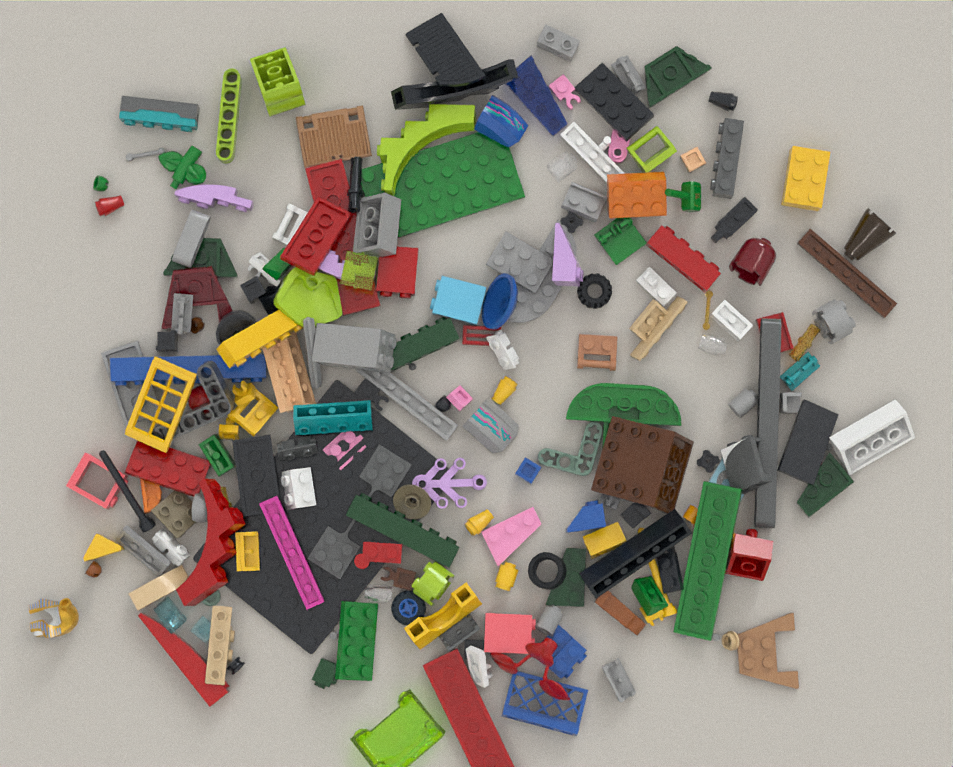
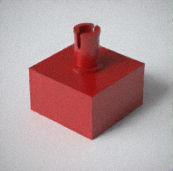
(749, 556)

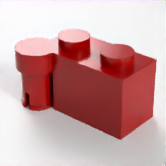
(379, 553)

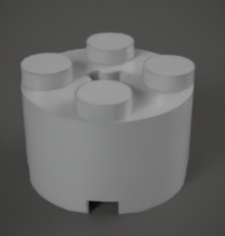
(833, 321)

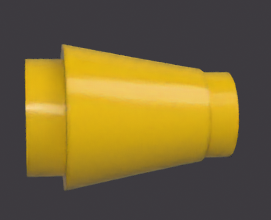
(504, 389)
(478, 522)

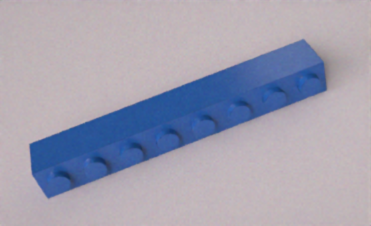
(136, 369)

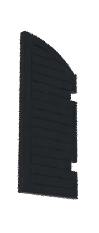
(445, 53)

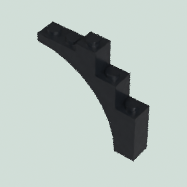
(431, 93)

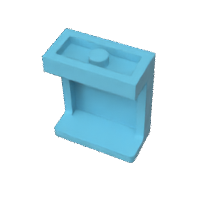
(458, 300)

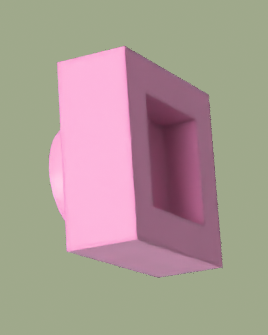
(459, 398)

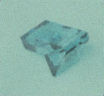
(170, 615)

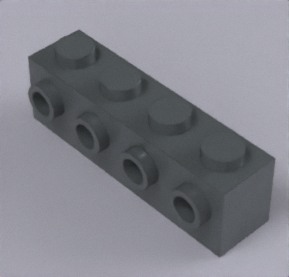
(728, 157)

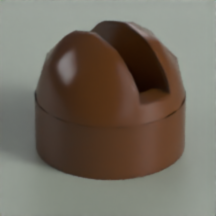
(200, 325)

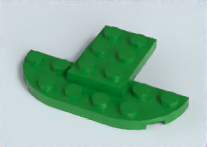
(625, 401)

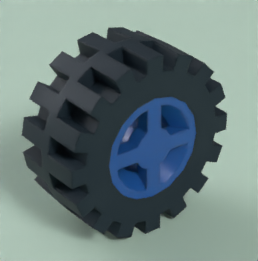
(407, 607)

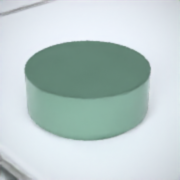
(213, 599)

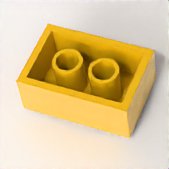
(805, 178)

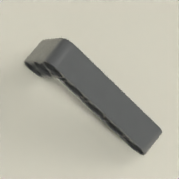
(213, 406)

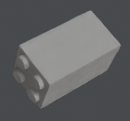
(354, 347)

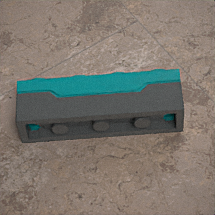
(159, 113)

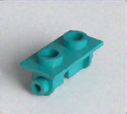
(800, 371)

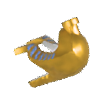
(64, 618)

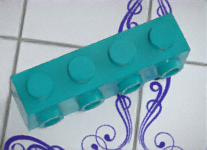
(332, 417)

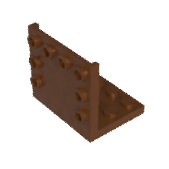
(642, 464)

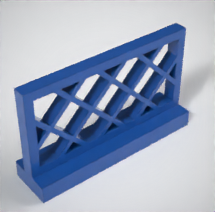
(537, 718)

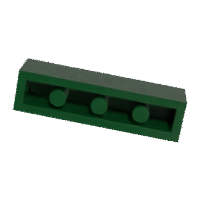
(424, 342)

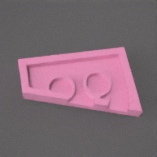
(510, 534)

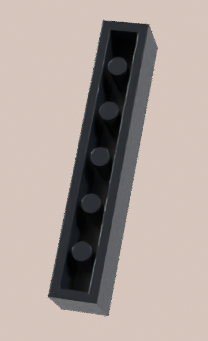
(635, 553)

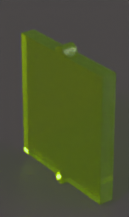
(359, 270)

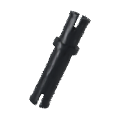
(355, 192)

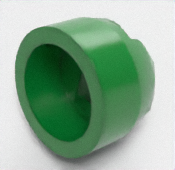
(100, 183)

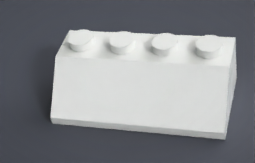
(872, 437)

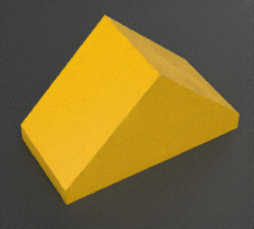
(101, 547)

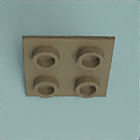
(175, 513)

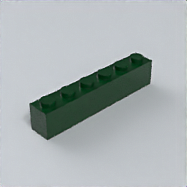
(401, 530)

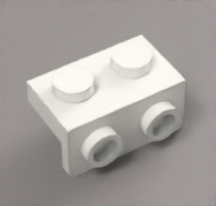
(298, 488)

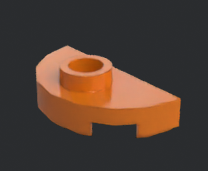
(151, 495)

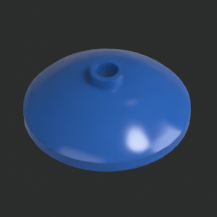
(499, 301)

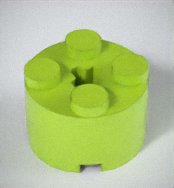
(432, 583)

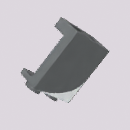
(744, 464)

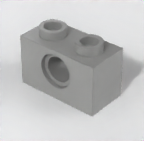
(558, 43)

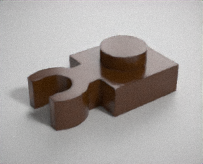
(402, 577)

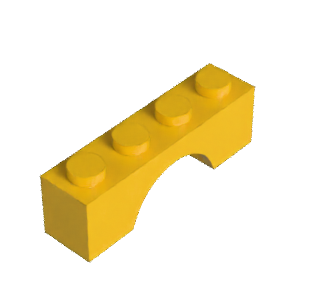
(428, 628)

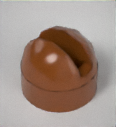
(94, 569)

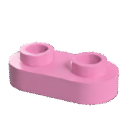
(617, 143)

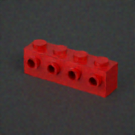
(683, 259)

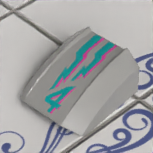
(491, 426)

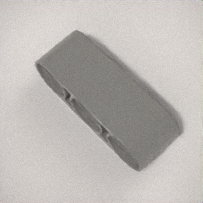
(191, 238)

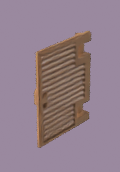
(333, 136)

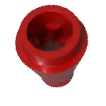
(108, 205)

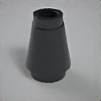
(724, 100)

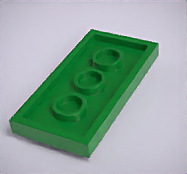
(356, 641)

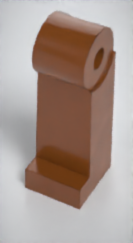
(620, 612)

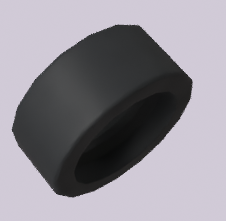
(533, 567)

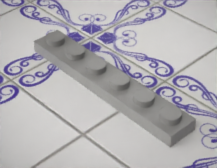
(411, 402)

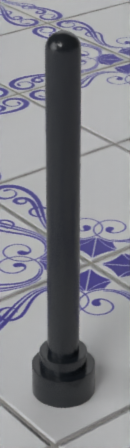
(145, 522)

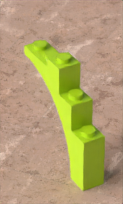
(438, 122)

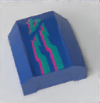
(501, 122)

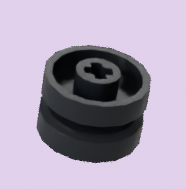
(231, 322)

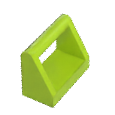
(657, 158)

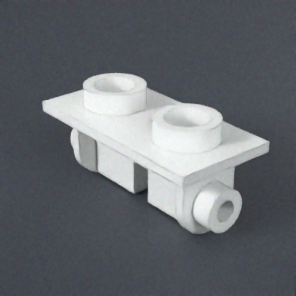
(506, 357)
(165, 540)

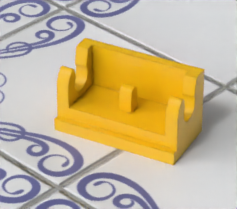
(604, 540)
(247, 551)

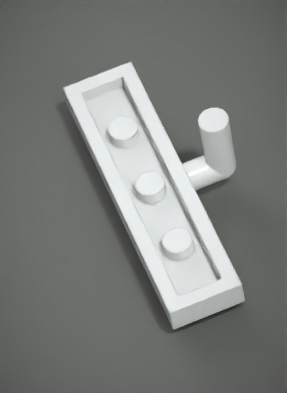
(590, 151)

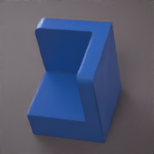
(528, 470)

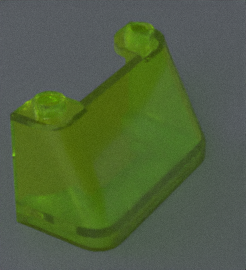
(401, 735)

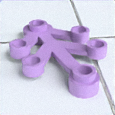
(445, 483)

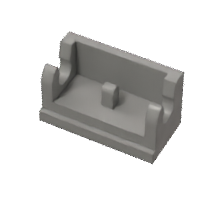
(619, 680)

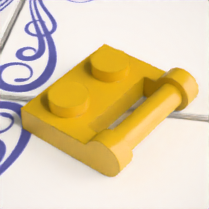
(257, 416)

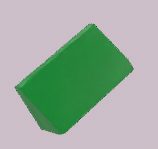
(276, 267)
(217, 455)
(648, 595)

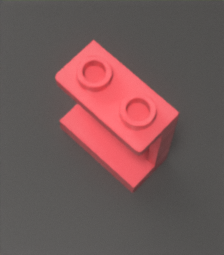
(508, 632)

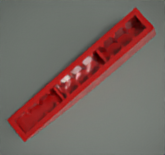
(187, 660)

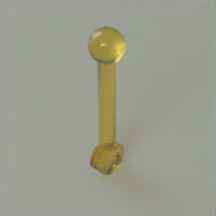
(708, 294)

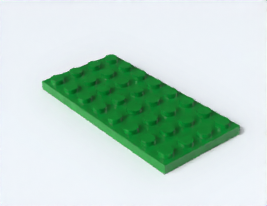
(450, 182)

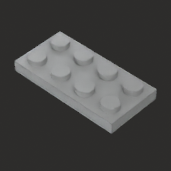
(127, 395)

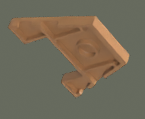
(758, 652)

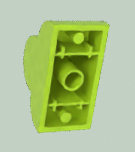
(277, 81)

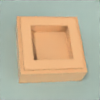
(693, 159)

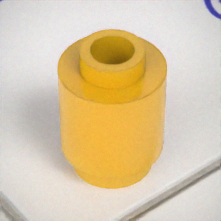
(506, 576)

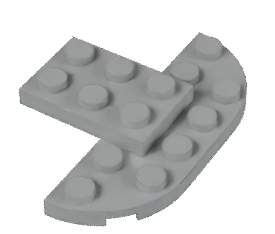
(531, 271)

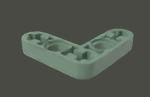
(575, 460)

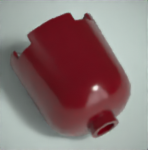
(754, 260)

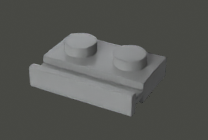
(583, 202)

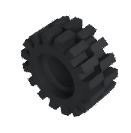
(594, 302)

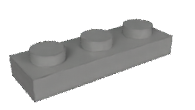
(143, 551)

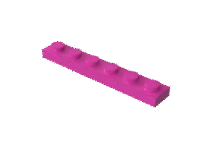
(291, 552)

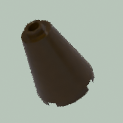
(867, 236)

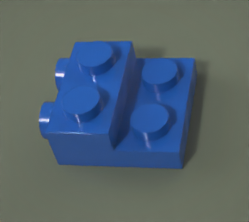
(566, 654)

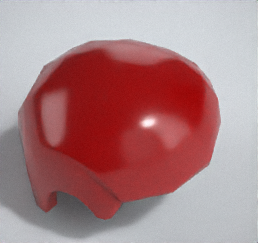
(198, 397)

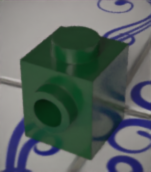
(325, 674)

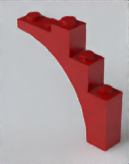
(218, 548)

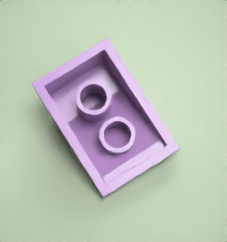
(565, 264)

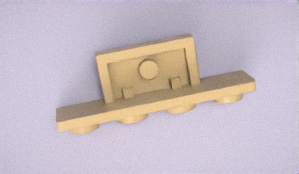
(653, 323)
(219, 645)

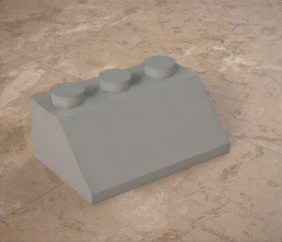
(377, 225)

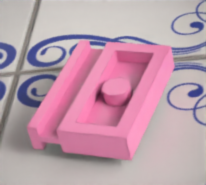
(335, 450)

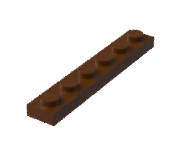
(847, 273)

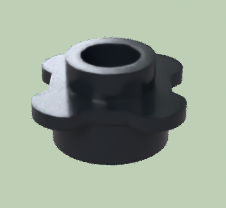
(566, 221)
(708, 466)

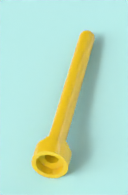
(670, 610)

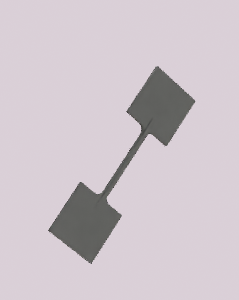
(335, 549)

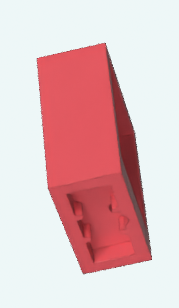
(79, 473)

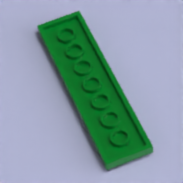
(707, 560)

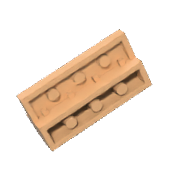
(288, 374)

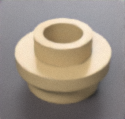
(730, 640)

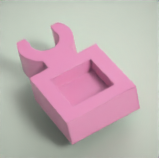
(563, 90)

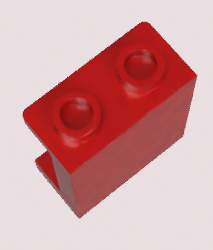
(398, 273)

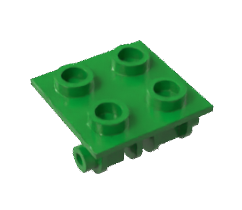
(620, 239)

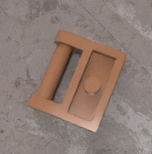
(597, 346)

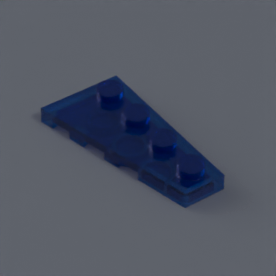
(537, 97)

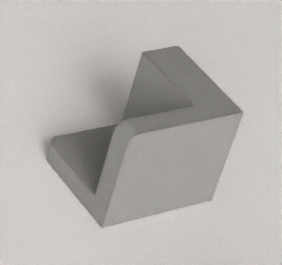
(790, 402)

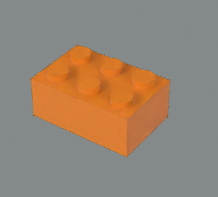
(636, 195)

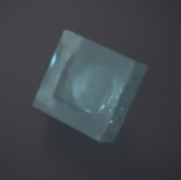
(202, 629)

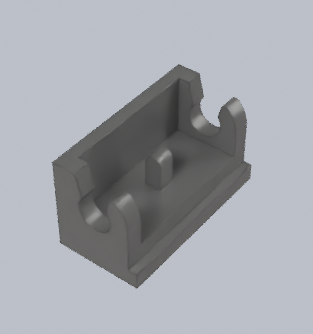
(459, 632)

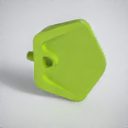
(309, 296)

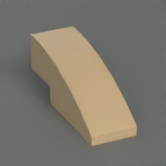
(158, 588)

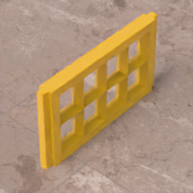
(174, 371)

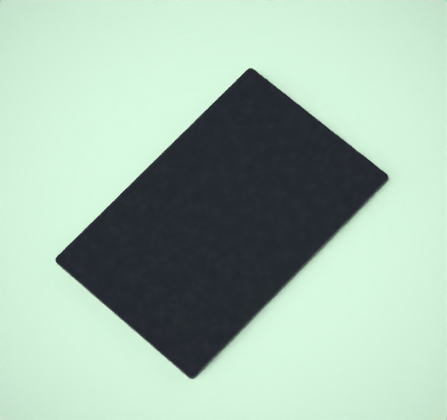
(272, 588)

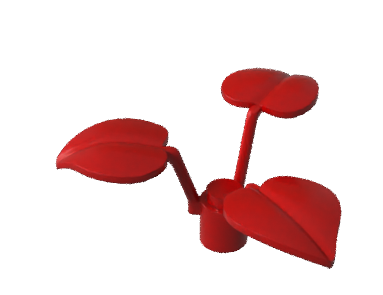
(543, 653)

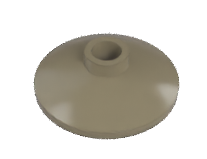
(412, 508)

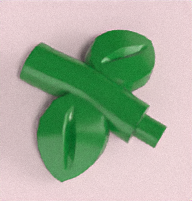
(183, 166)

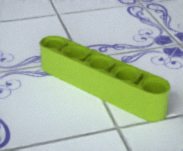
(225, 107)

